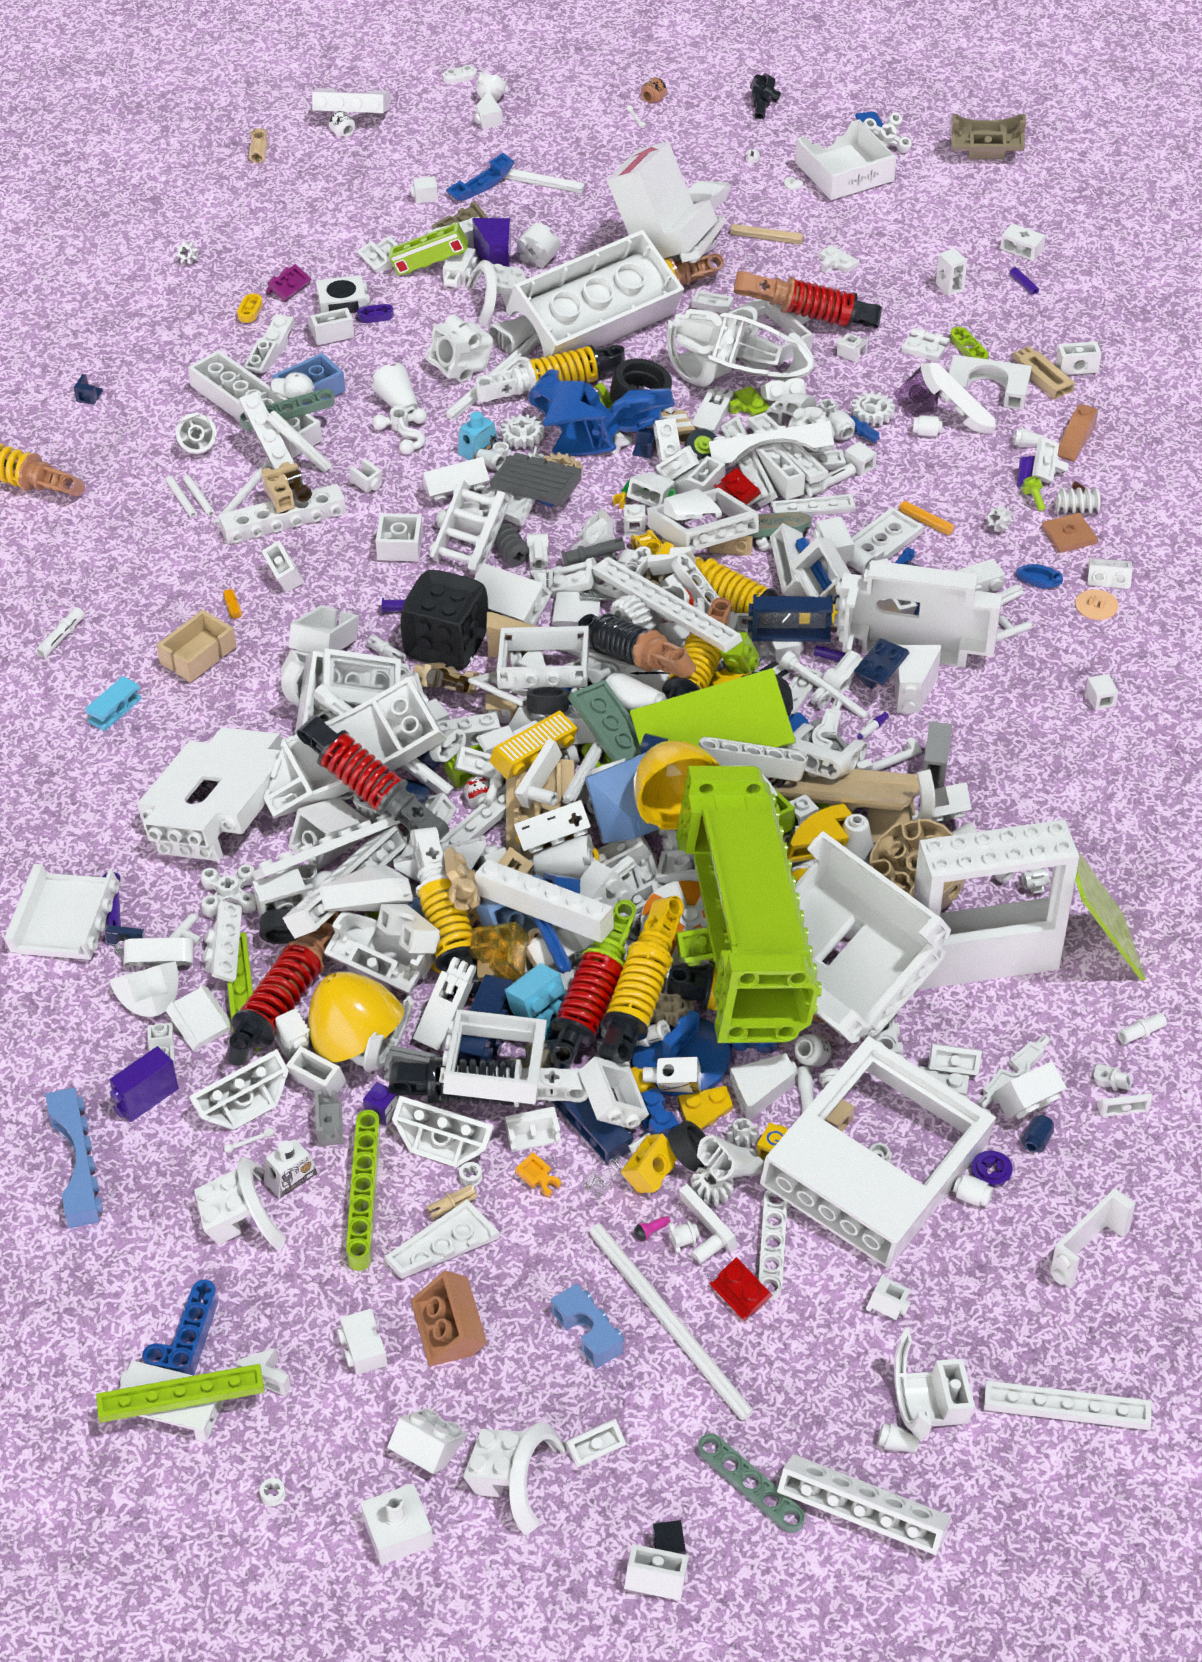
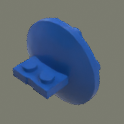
(689, 1038)

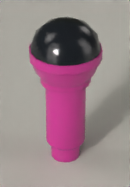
(644, 1230)

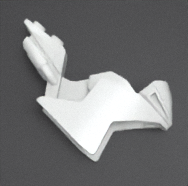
(708, 334)

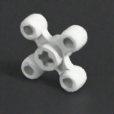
(228, 889)

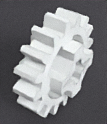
(873, 408)
(522, 431)

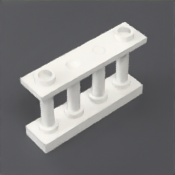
(482, 542)

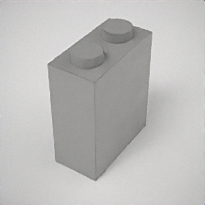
(937, 751)

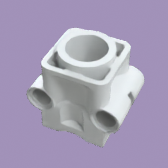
(459, 348)

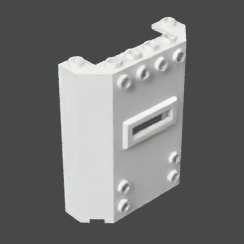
(885, 958)

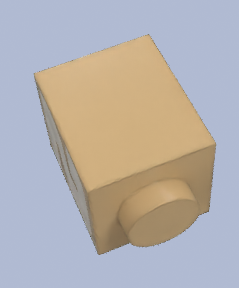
(503, 708)

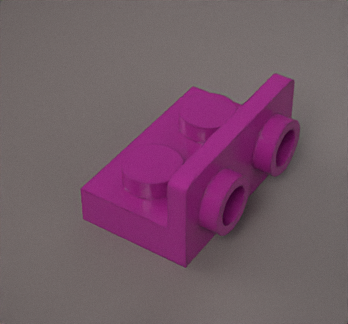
(288, 282)

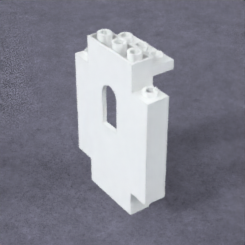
(948, 616)
(242, 766)

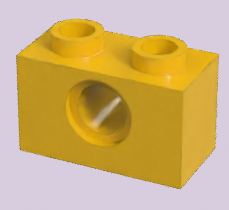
(650, 1164)

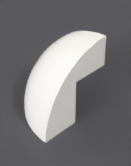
(785, 406)
(148, 990)

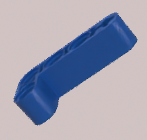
(188, 1330)

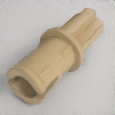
(451, 1201)

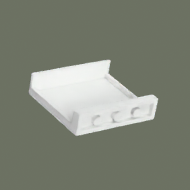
(61, 914)

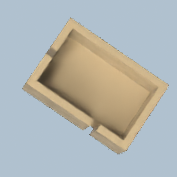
(196, 645)

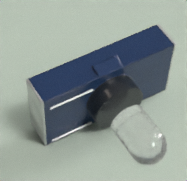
(117, 935)

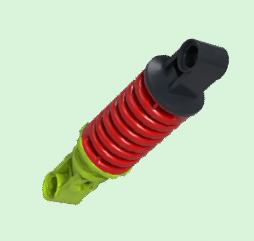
(591, 990)

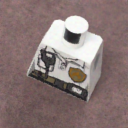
(288, 1168)

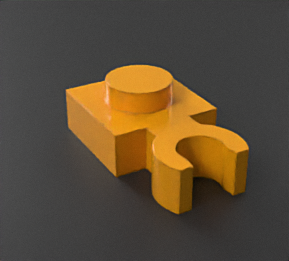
(536, 1172)

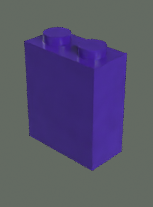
(143, 1084)

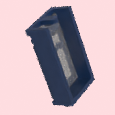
(790, 618)

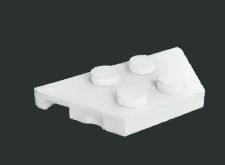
(518, 507)

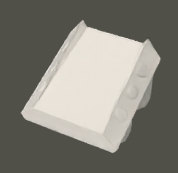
(706, 190)
(199, 1018)

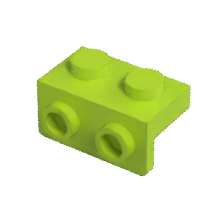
(694, 946)

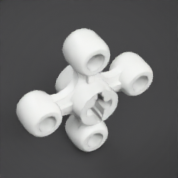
(887, 132)

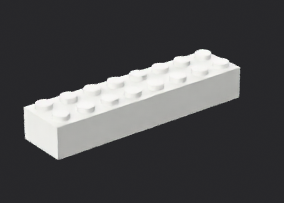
(227, 381)

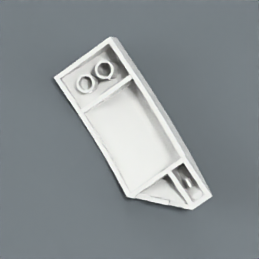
(390, 726)

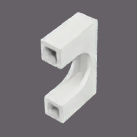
(330, 100)
(1011, 375)

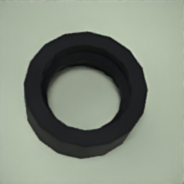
(547, 700)
(273, 927)
(684, 1143)

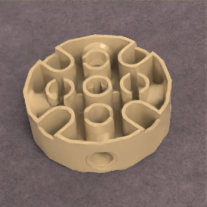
(897, 855)

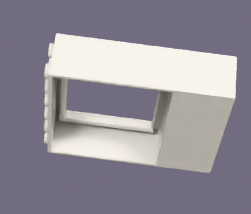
(1001, 937)
(853, 1187)

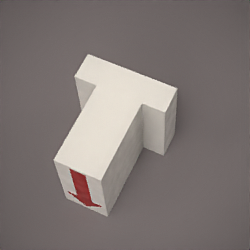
(656, 200)

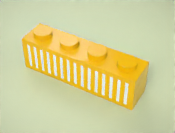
(521, 750)

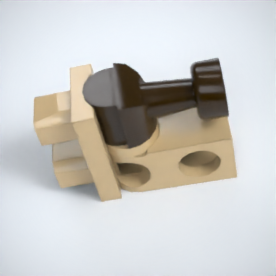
(281, 482)
(440, 676)

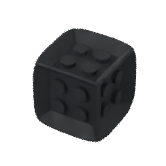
(444, 619)

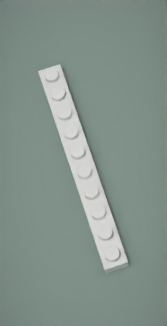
(667, 604)

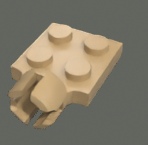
(463, 888)

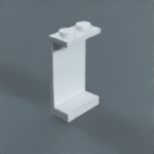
(513, 594)
(1113, 1211)
(197, 1418)

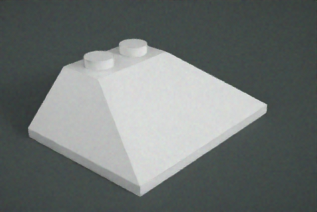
(642, 876)

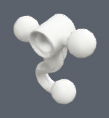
(399, 421)

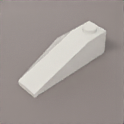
(366, 890)

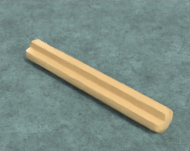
(766, 234)

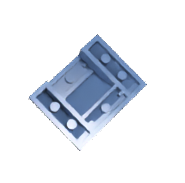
(614, 802)

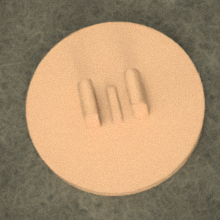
(1096, 604)

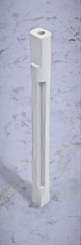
(415, 766)

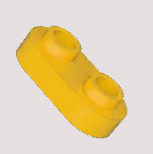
(249, 308)

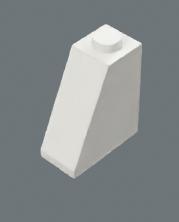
(762, 1082)

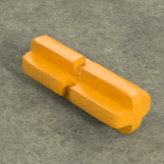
(232, 603)

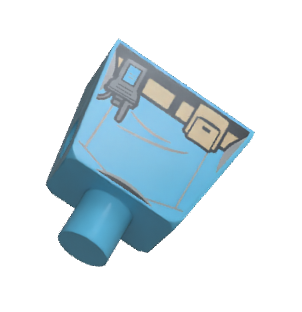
(476, 435)

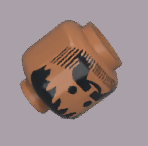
(653, 90)

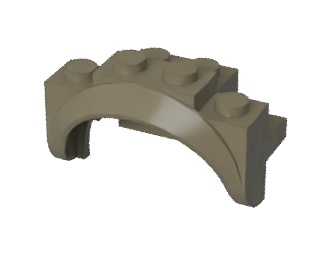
(987, 137)

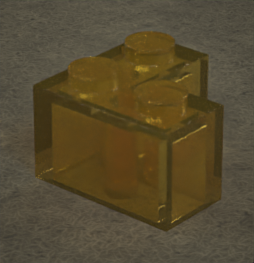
(502, 947)

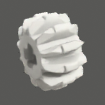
(709, 1188)

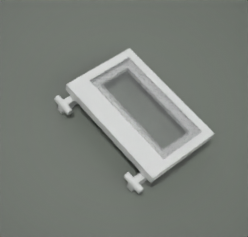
(358, 675)

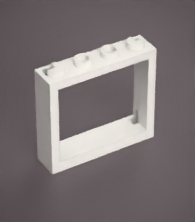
(786, 322)
(741, 523)
(543, 639)
(497, 1027)

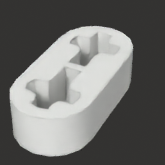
(450, 748)

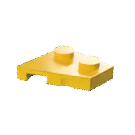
(706, 1106)

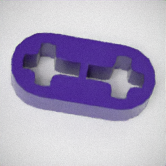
(375, 313)

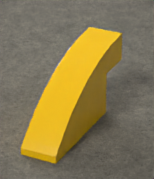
(827, 820)

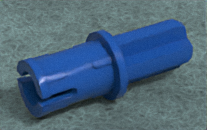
(863, 429)

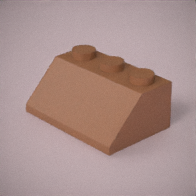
(448, 1319)

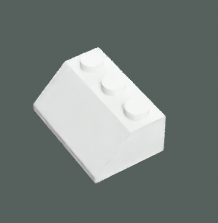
(442, 481)

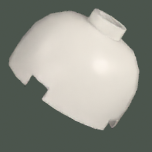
(196, 433)

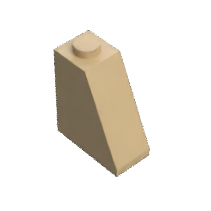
(494, 625)

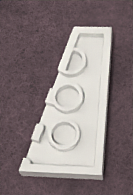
(444, 1239)

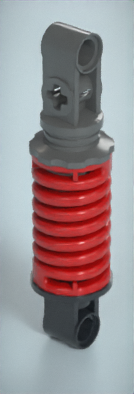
(367, 776)

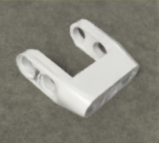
(828, 762)

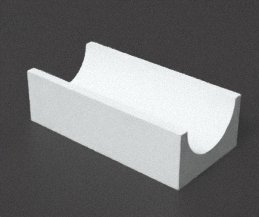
(598, 295)

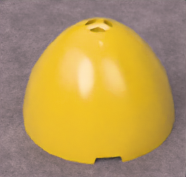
(662, 779)
(347, 1012)

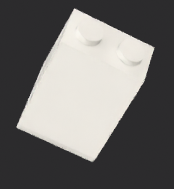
(916, 677)
(321, 821)

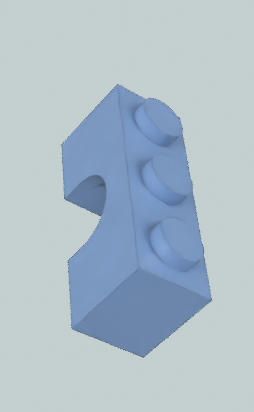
(578, 1308)

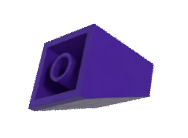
(493, 240)

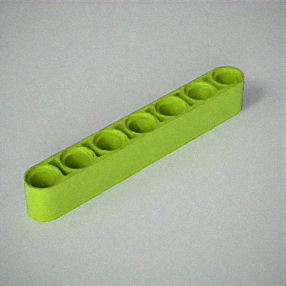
(363, 1199)

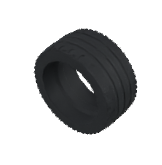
(638, 372)

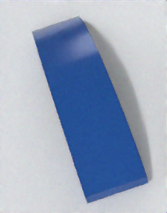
(484, 181)

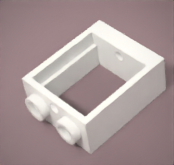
(803, 562)
(598, 1079)

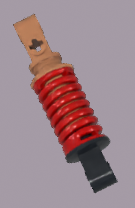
(809, 300)

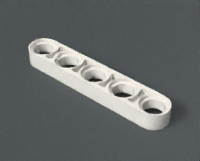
(773, 1254)

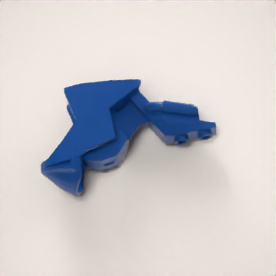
(583, 418)

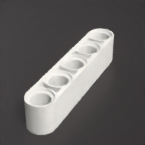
(771, 761)

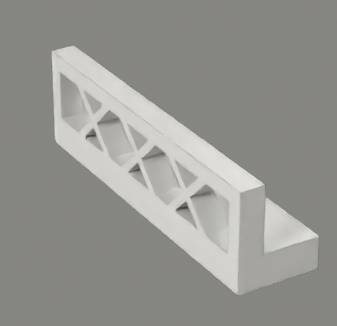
(441, 807)

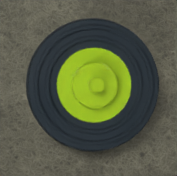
(699, 442)

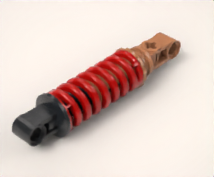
(278, 992)

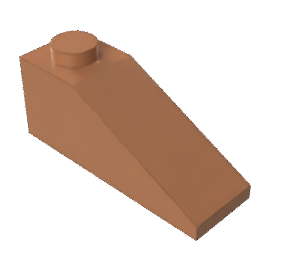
(1077, 432)

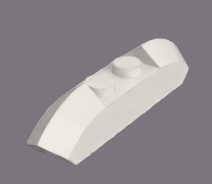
(939, 379)

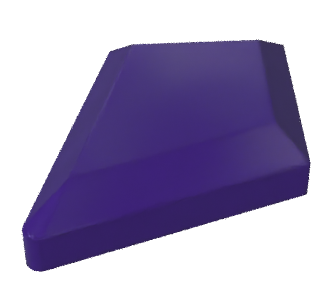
(1025, 469)

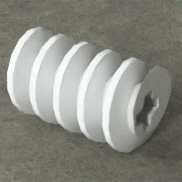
(1078, 500)

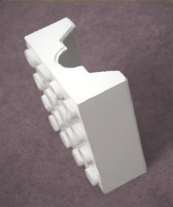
(849, 165)

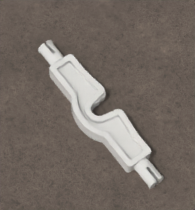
(827, 728)
(1020, 1062)

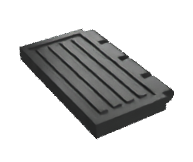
(536, 478)

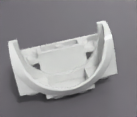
(375, 954)

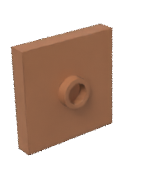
(1069, 532)

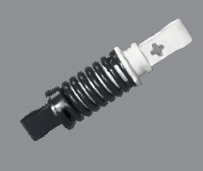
(424, 1080)

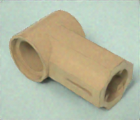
(258, 145)

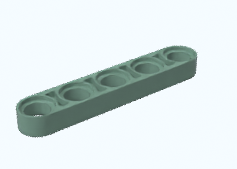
(296, 405)
(755, 1495)

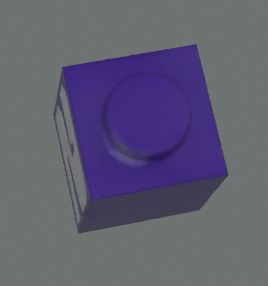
(381, 1101)

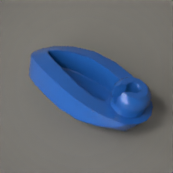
(1039, 576)

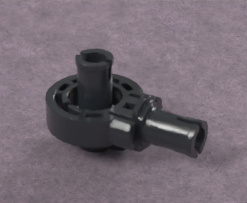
(762, 91)

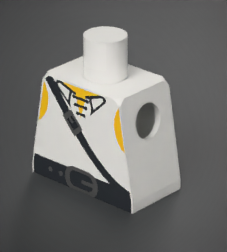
(685, 1075)

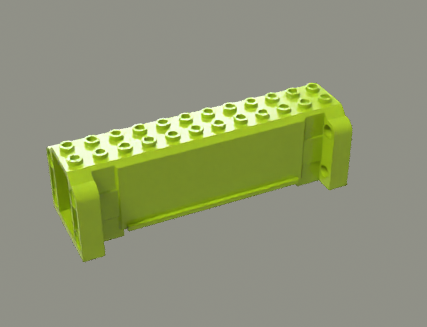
(750, 905)

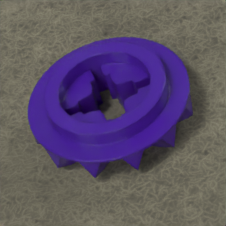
(988, 1159)

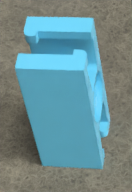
(113, 703)

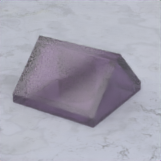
(916, 397)

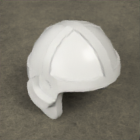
(491, 84)

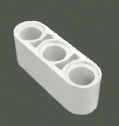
(158, 951)

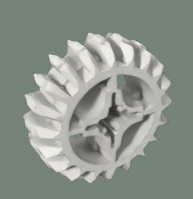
(633, 610)

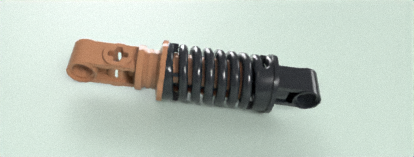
(636, 645)

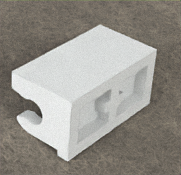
(532, 1129)

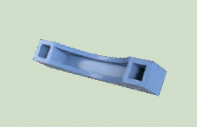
(79, 1196)

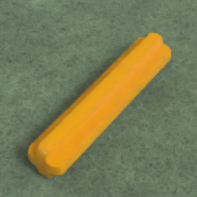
(926, 517)

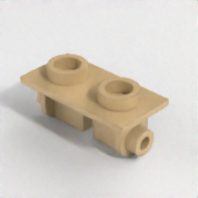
(737, 546)

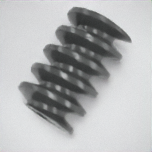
(511, 545)

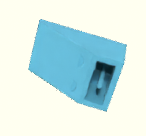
(537, 996)

